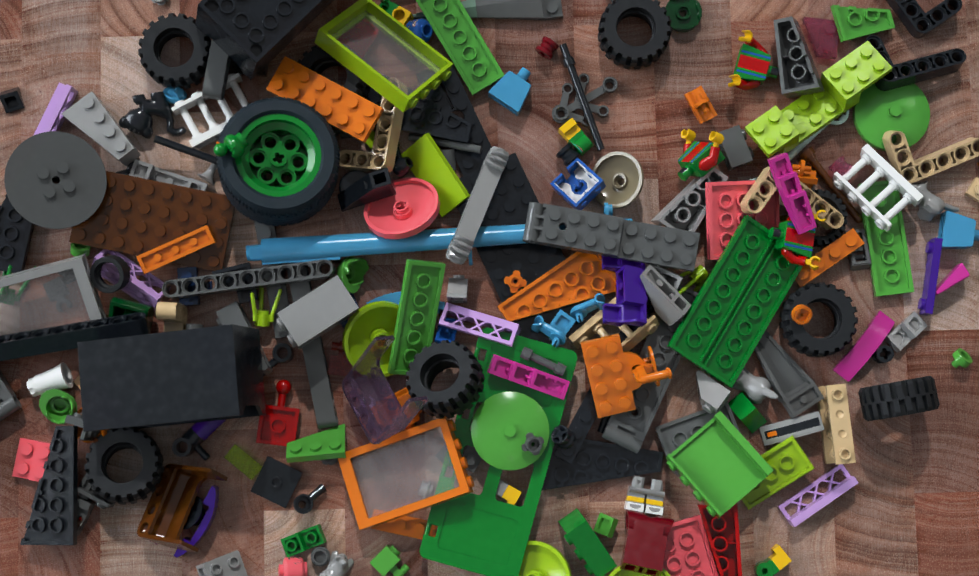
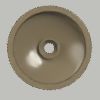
(614, 168)

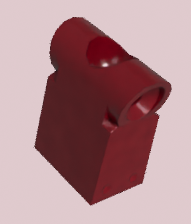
(645, 543)

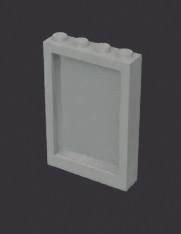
(48, 296)

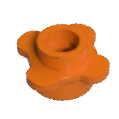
(520, 281)

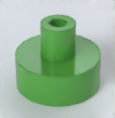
(78, 249)
(961, 358)

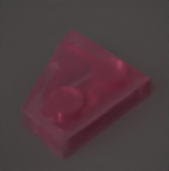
(823, 36)

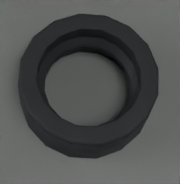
(98, 282)

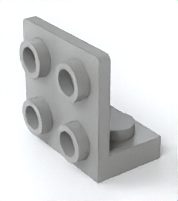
(225, 565)

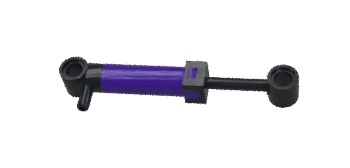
(202, 430)

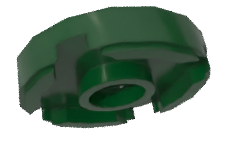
(690, 8)

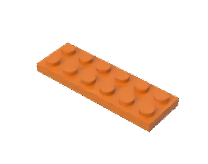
(334, 102)

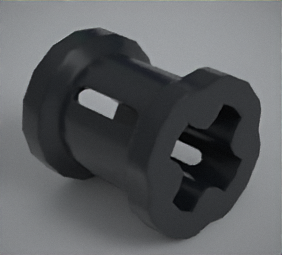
(888, 351)

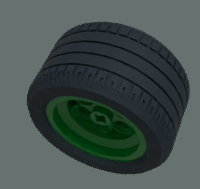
(283, 123)

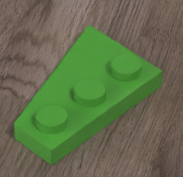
(860, 22)
(318, 446)

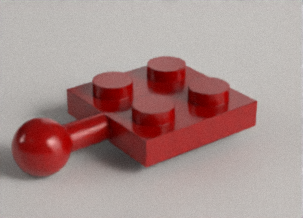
(280, 422)

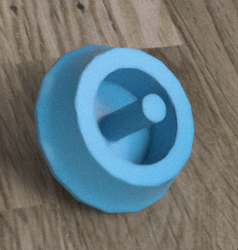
(173, 95)

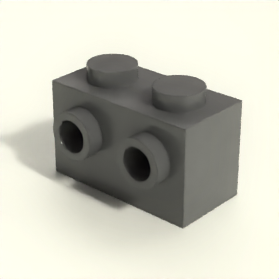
(735, 148)

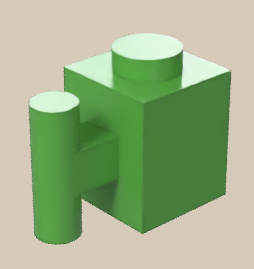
(387, 560)

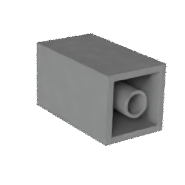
(316, 313)

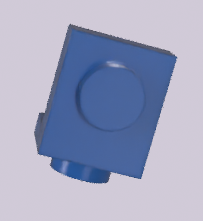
(445, 333)

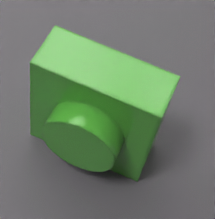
(605, 525)

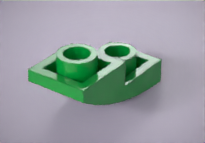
(303, 540)

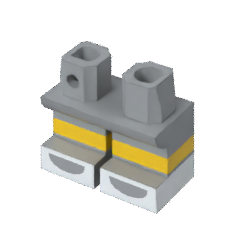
(653, 496)

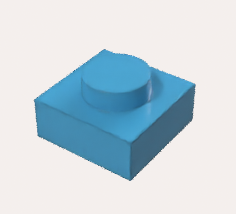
(562, 321)

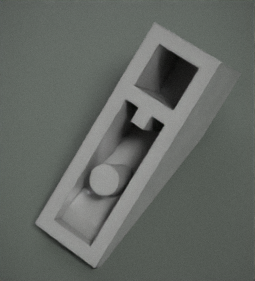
(457, 289)
(664, 297)

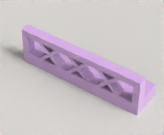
(60, 101)
(139, 290)
(480, 320)
(821, 501)

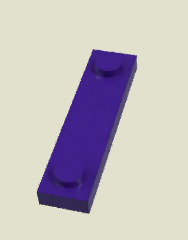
(926, 303)

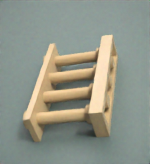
(595, 326)
(837, 431)

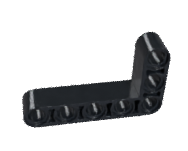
(922, 18)
(931, 66)

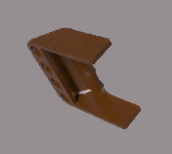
(172, 503)

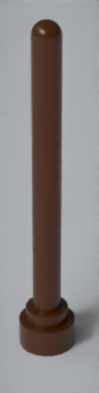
(809, 156)

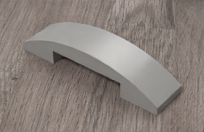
(149, 171)

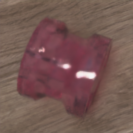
(840, 166)

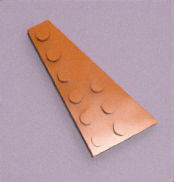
(567, 283)

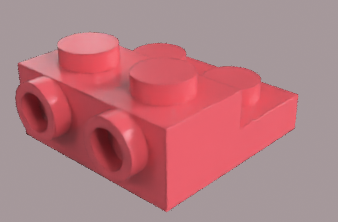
(31, 459)

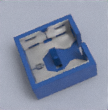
(580, 174)

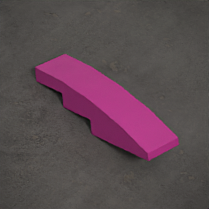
(791, 193)
(528, 376)

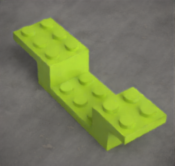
(811, 112)

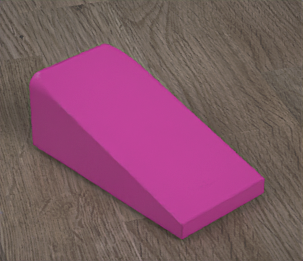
(956, 275)

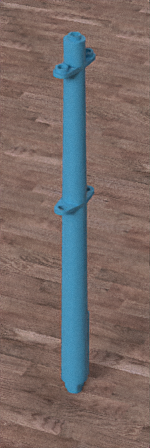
(356, 244)

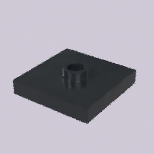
(276, 481)

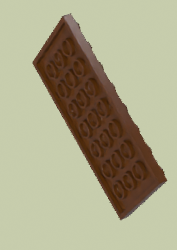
(148, 213)

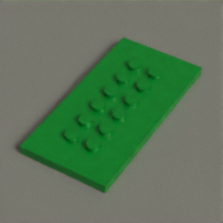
(735, 303)

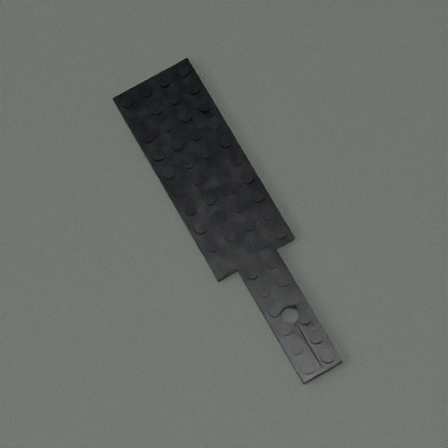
(506, 207)

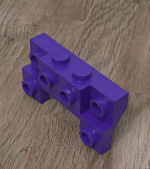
(630, 294)

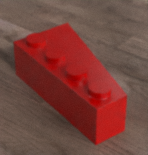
(724, 540)

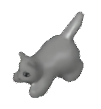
(931, 204)
(755, 387)
(337, 565)

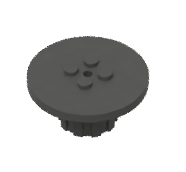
(61, 158)

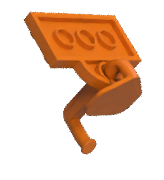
(617, 373)

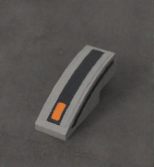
(796, 426)

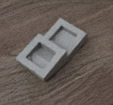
(905, 331)

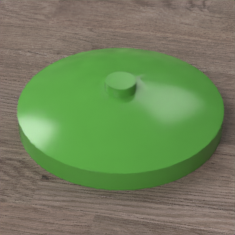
(896, 109)
(502, 427)

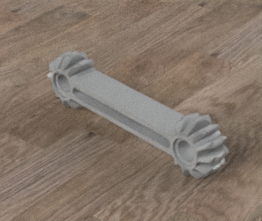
(477, 205)

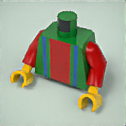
(752, 64)
(699, 156)
(794, 246)

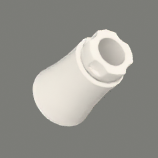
(54, 378)

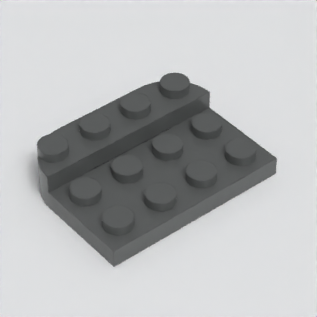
(678, 431)

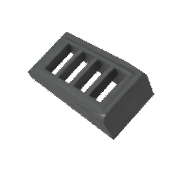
(860, 265)

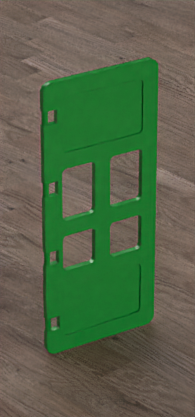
(478, 529)

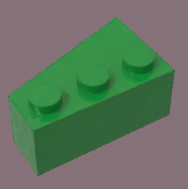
(587, 544)

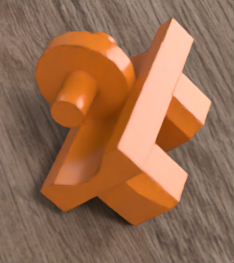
(700, 105)
(805, 174)

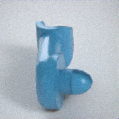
(581, 310)
(555, 335)

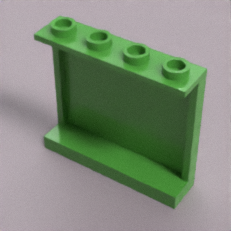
(719, 465)

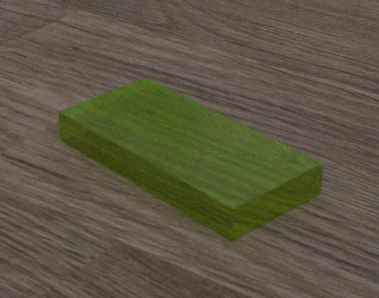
(243, 462)

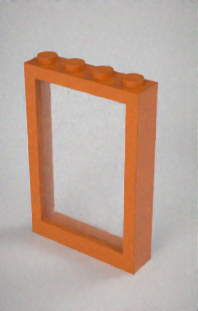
(405, 473)

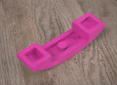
(864, 346)

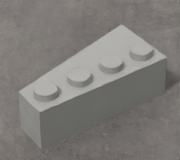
(97, 122)
(689, 205)

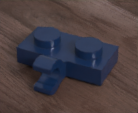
(187, 272)

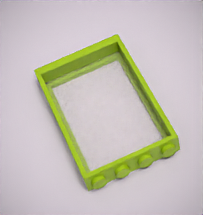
(384, 54)

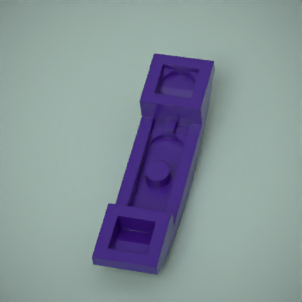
(211, 501)

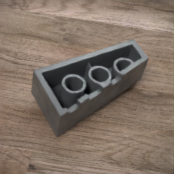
(795, 62)

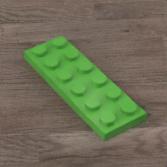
(462, 43)
(889, 249)
(416, 312)

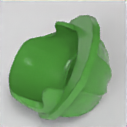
(351, 272)
(57, 405)

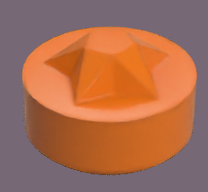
(801, 314)

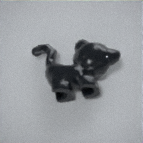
(140, 119)

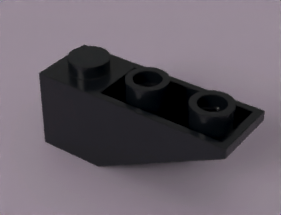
(367, 190)

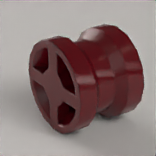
(546, 48)

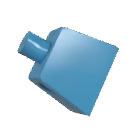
(512, 90)
(957, 231)

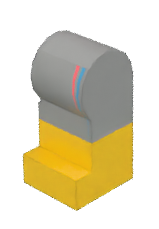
(508, 492)

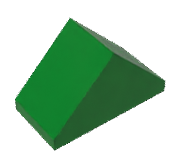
(747, 412)

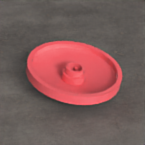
(406, 212)

